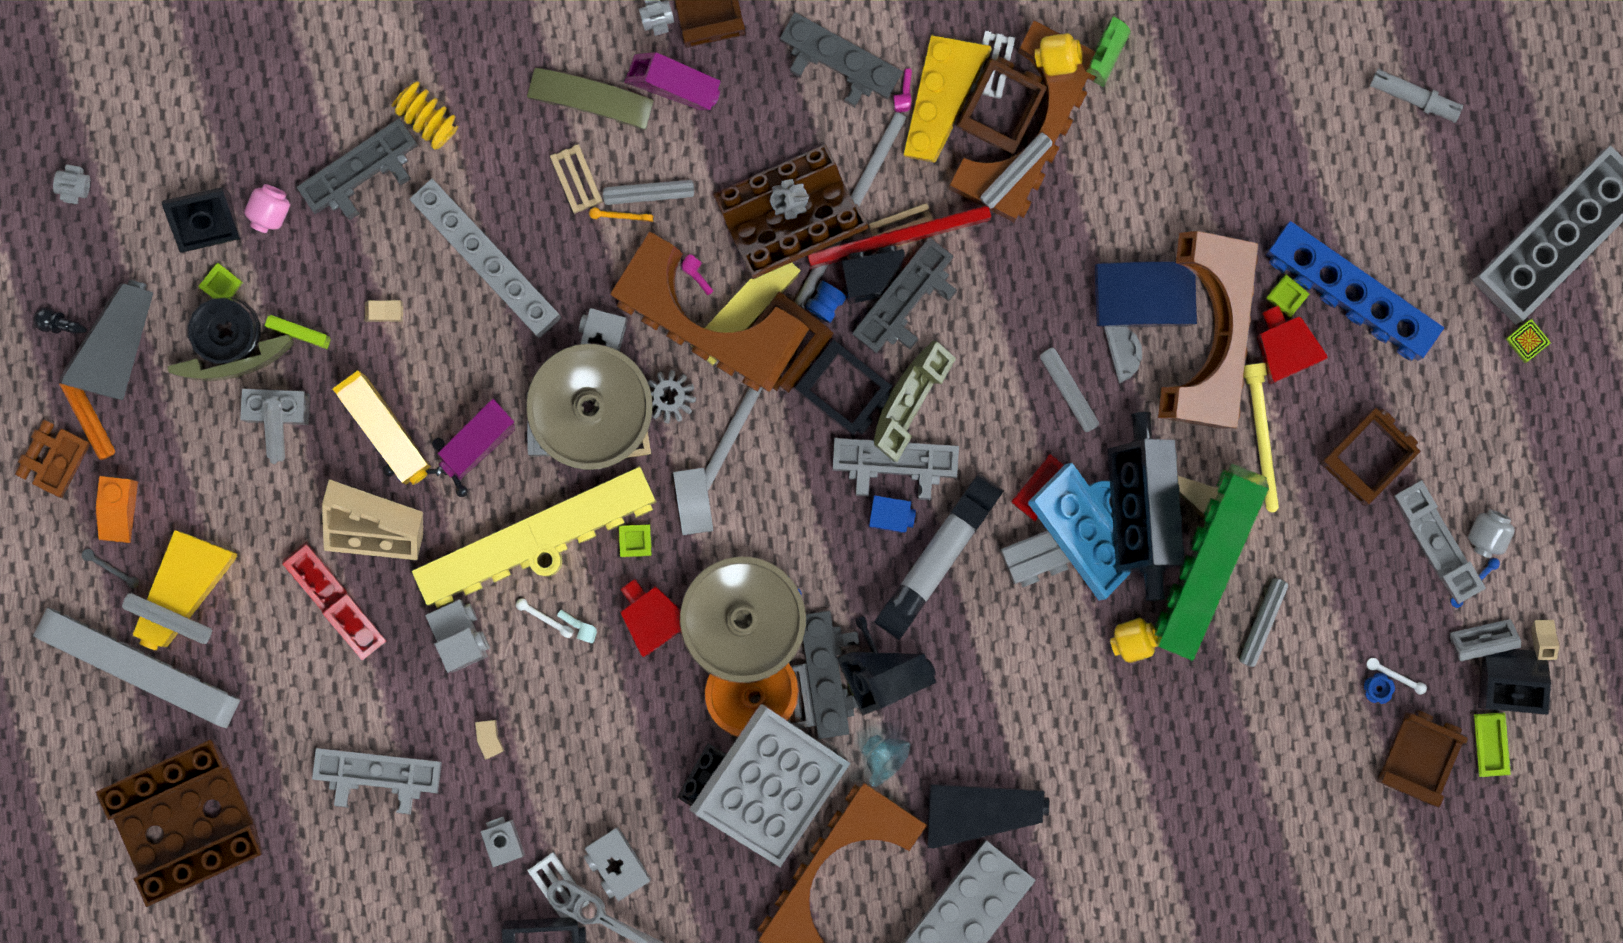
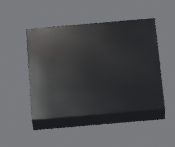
(202, 219)

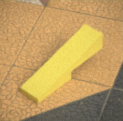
(752, 301)

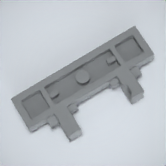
(922, 461)
(351, 769)

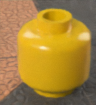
(1059, 54)
(1134, 640)

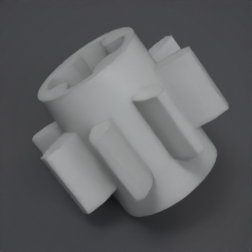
(656, 16)
(71, 184)
(789, 199)

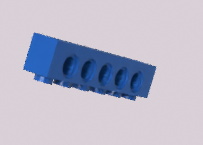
(1423, 328)

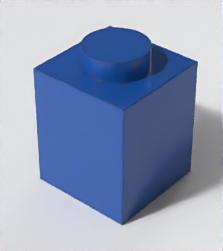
(891, 514)

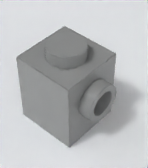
(502, 841)

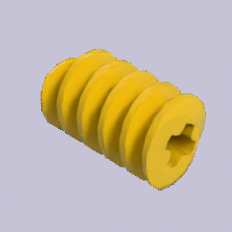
(425, 116)

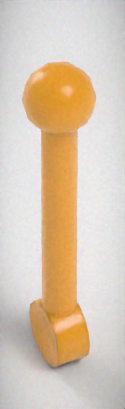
(595, 213)

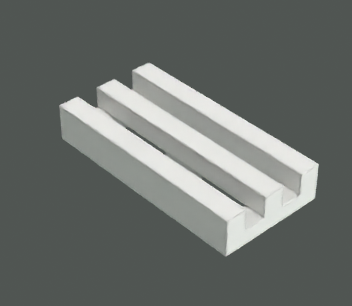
(999, 38)
(564, 873)

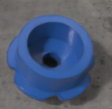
(1385, 694)

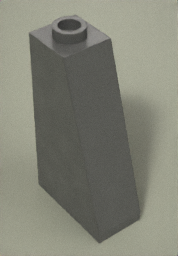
(111, 345)

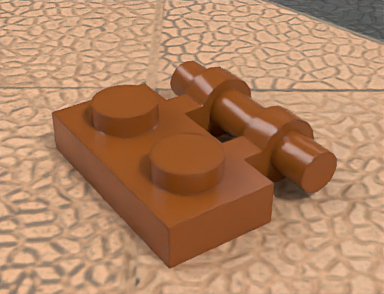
(59, 464)

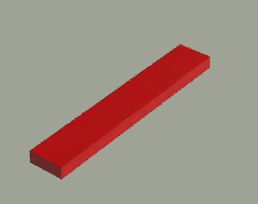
(900, 236)

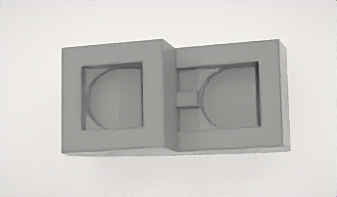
(693, 501)

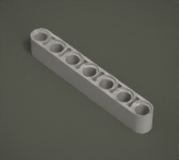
(136, 668)

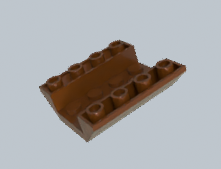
(753, 220)
(175, 799)

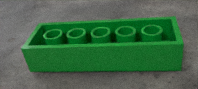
(1211, 562)

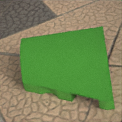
(1108, 50)

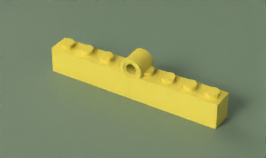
(533, 537)

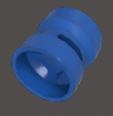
(825, 301)

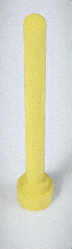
(1255, 376)

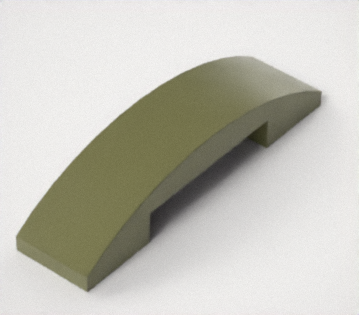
(590, 97)
(269, 350)
(907, 397)

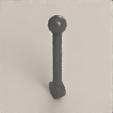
(89, 555)

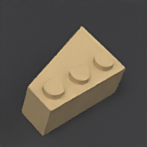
(369, 524)

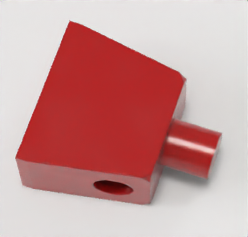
(1287, 346)
(650, 617)

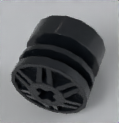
(206, 330)

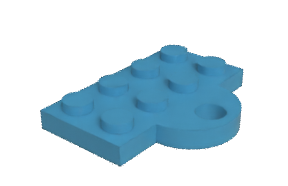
(1082, 526)

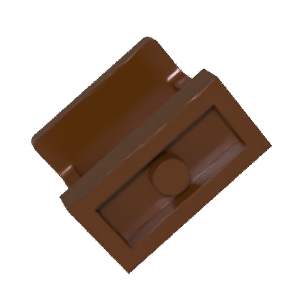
(709, 20)
(1422, 757)

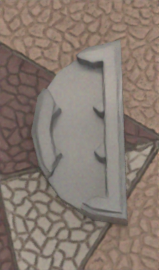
(1124, 350)

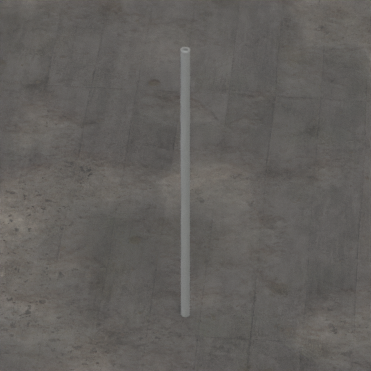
(803, 297)

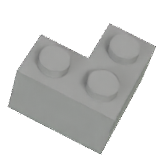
(456, 636)

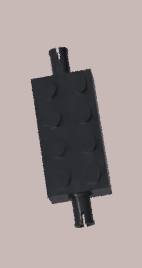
(1146, 506)

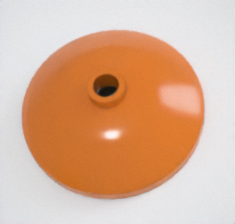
(732, 705)

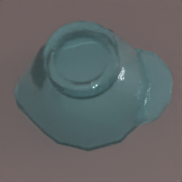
(884, 757)

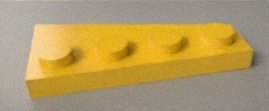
(945, 82)

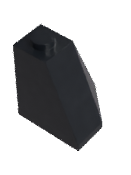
(885, 677)

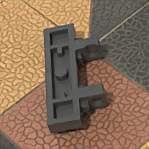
(861, 68)
(379, 153)
(920, 276)
(821, 648)

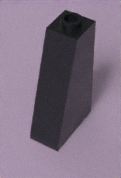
(976, 812)

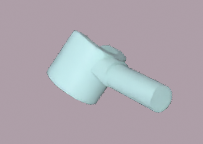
(586, 631)

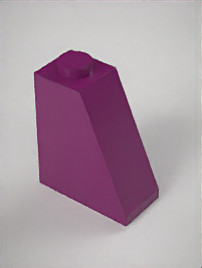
(673, 80)
(476, 440)

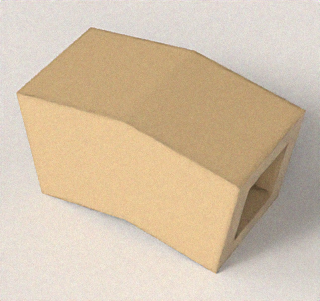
(384, 311)
(1545, 640)
(488, 738)

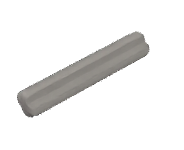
(1016, 170)
(648, 192)
(1069, 389)
(274, 429)
(167, 618)
(1263, 622)

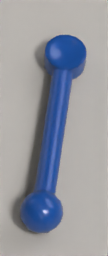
(1493, 564)

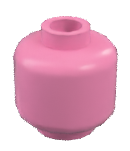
(267, 208)

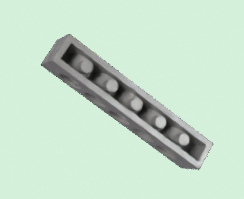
(485, 258)

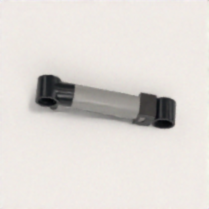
(938, 556)

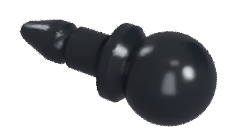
(48, 320)

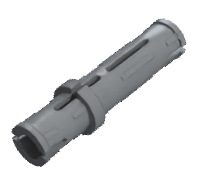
(1417, 96)

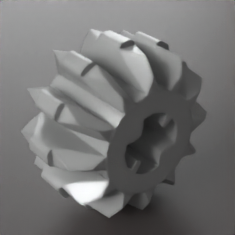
(680, 399)

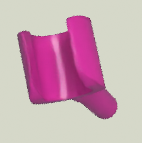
(903, 101)
(690, 266)

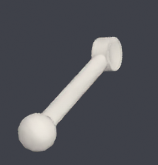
(566, 631)
(1373, 664)

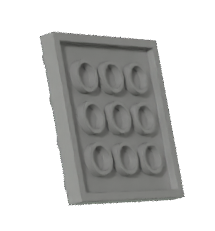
(770, 786)

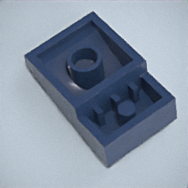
(1145, 295)

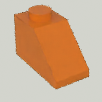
(115, 508)

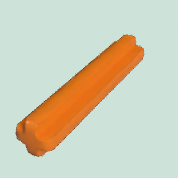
(89, 421)

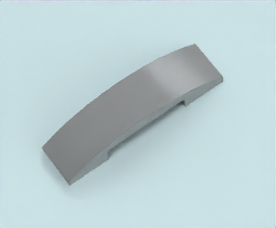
(1438, 543)

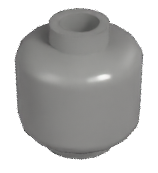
(1491, 533)

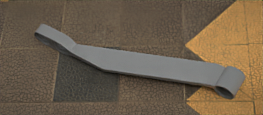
(573, 908)

